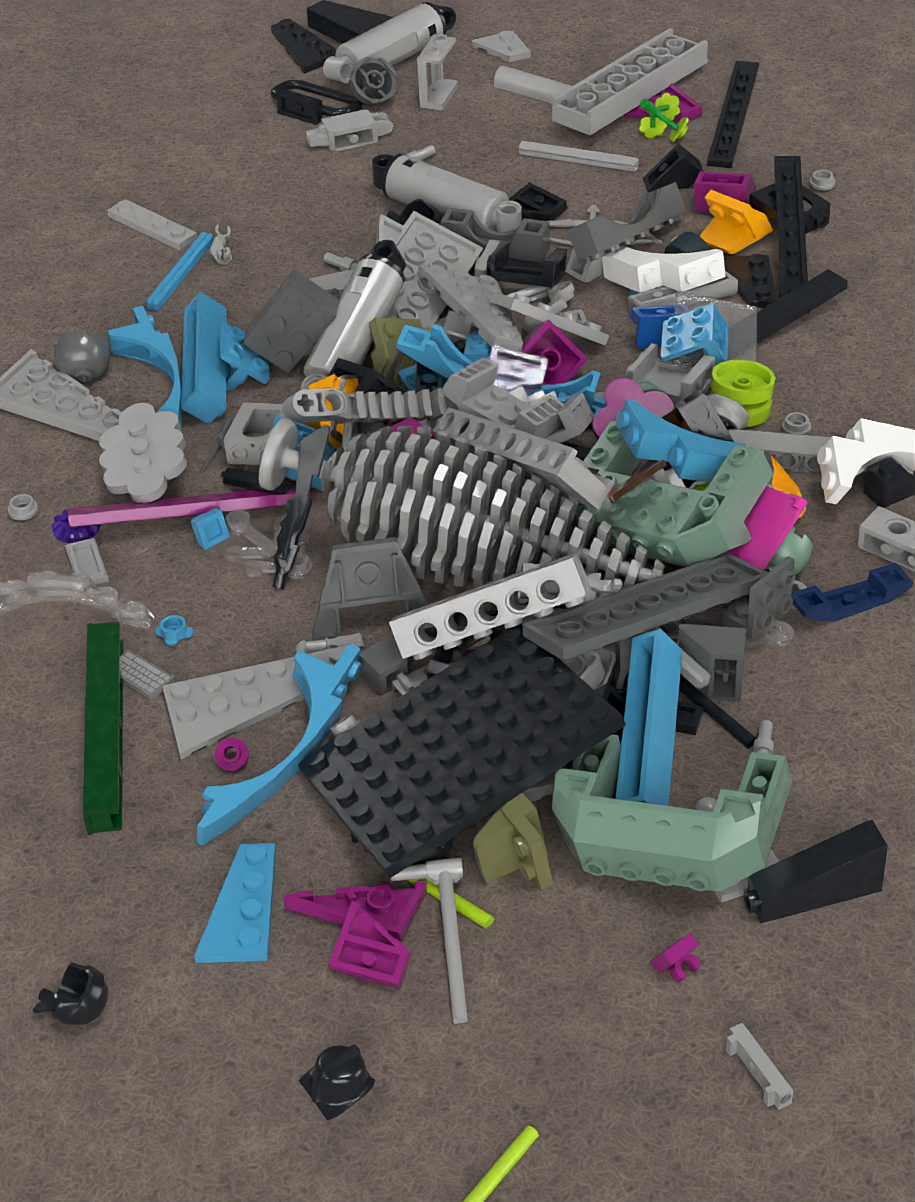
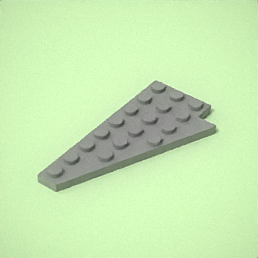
(427, 245)

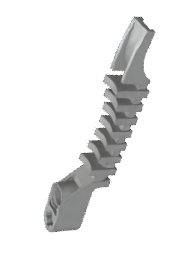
(365, 407)

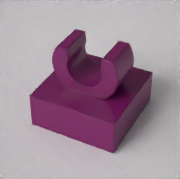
(675, 956)

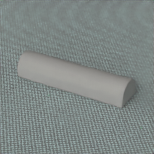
(529, 84)
(666, 296)

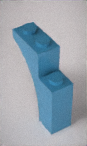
(656, 439)

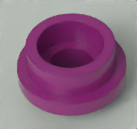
(238, 761)

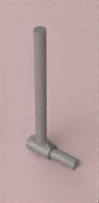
(445, 873)

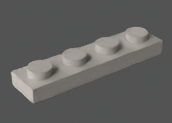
(152, 224)

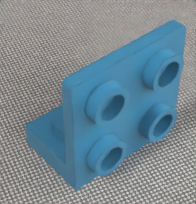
(696, 330)

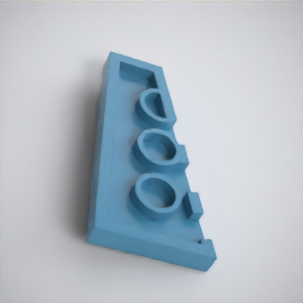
(243, 910)

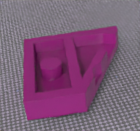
(369, 950)

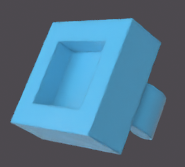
(210, 528)

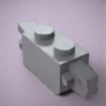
(350, 130)

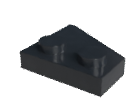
(539, 203)

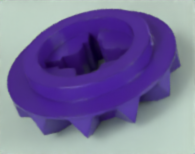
(70, 534)

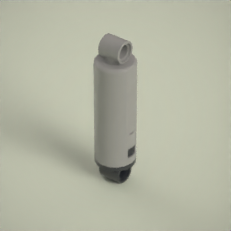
(391, 40)
(409, 179)
(366, 296)

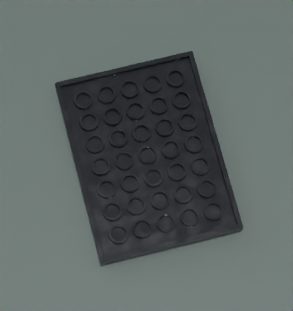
(458, 748)

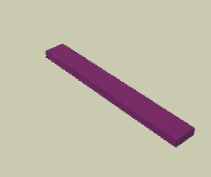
(176, 507)

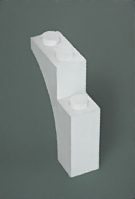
(649, 270)
(864, 445)

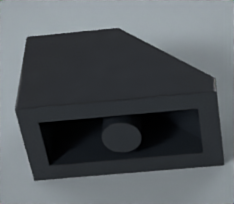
(677, 167)
(888, 482)

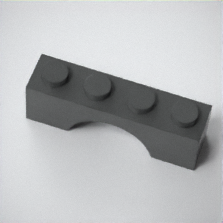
(527, 242)
(384, 661)

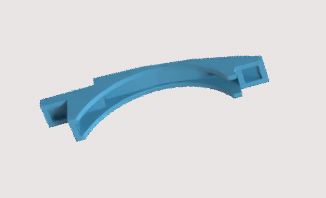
(149, 345)
(440, 355)
(323, 691)

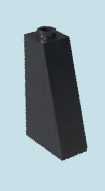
(342, 21)
(821, 875)

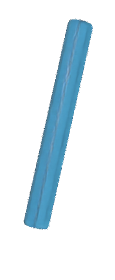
(179, 272)

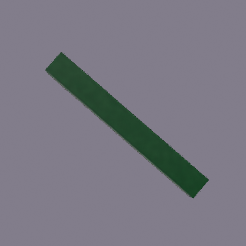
(103, 729)

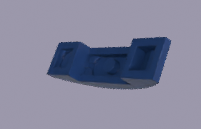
(881, 587)

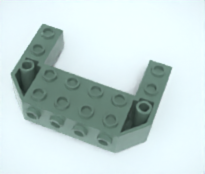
(677, 521)
(666, 841)

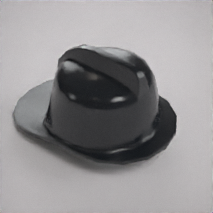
(337, 1080)

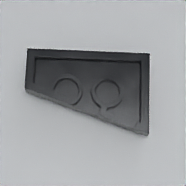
(753, 277)

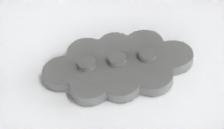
(142, 452)

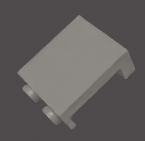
(674, 380)

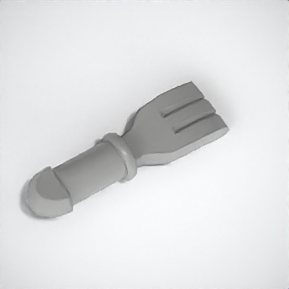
(319, 645)

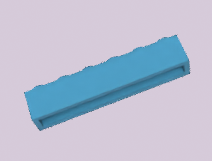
(202, 366)
(649, 719)

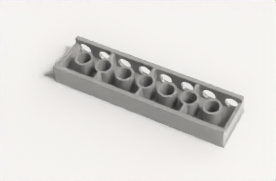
(628, 84)
(540, 458)

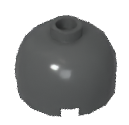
(373, 81)
(82, 355)

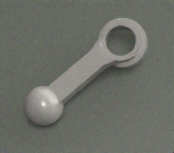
(558, 295)

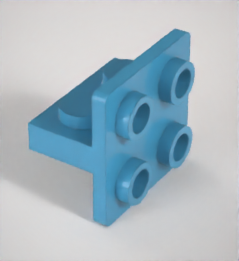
(240, 359)

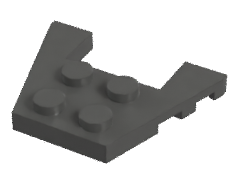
(361, 576)

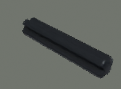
(250, 480)

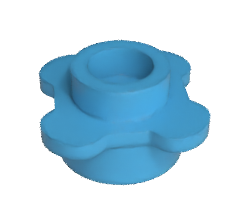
(173, 630)

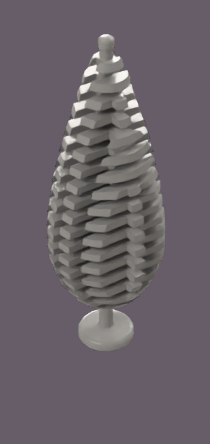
(453, 507)

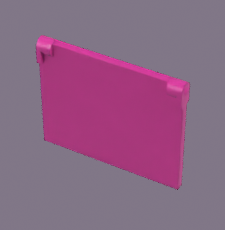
(768, 526)

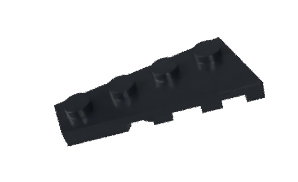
(305, 47)

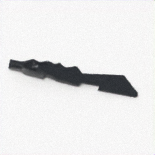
(298, 506)

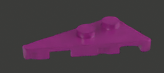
(388, 906)

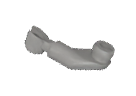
(217, 250)

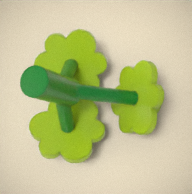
(666, 110)

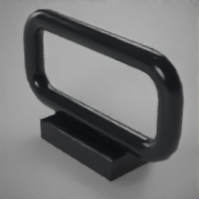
(309, 108)

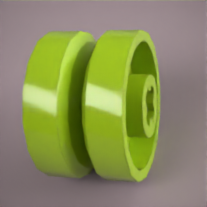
(748, 384)

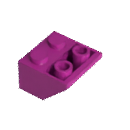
(729, 184)

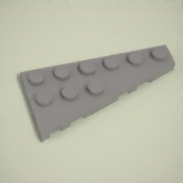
(472, 296)
(54, 398)
(232, 700)

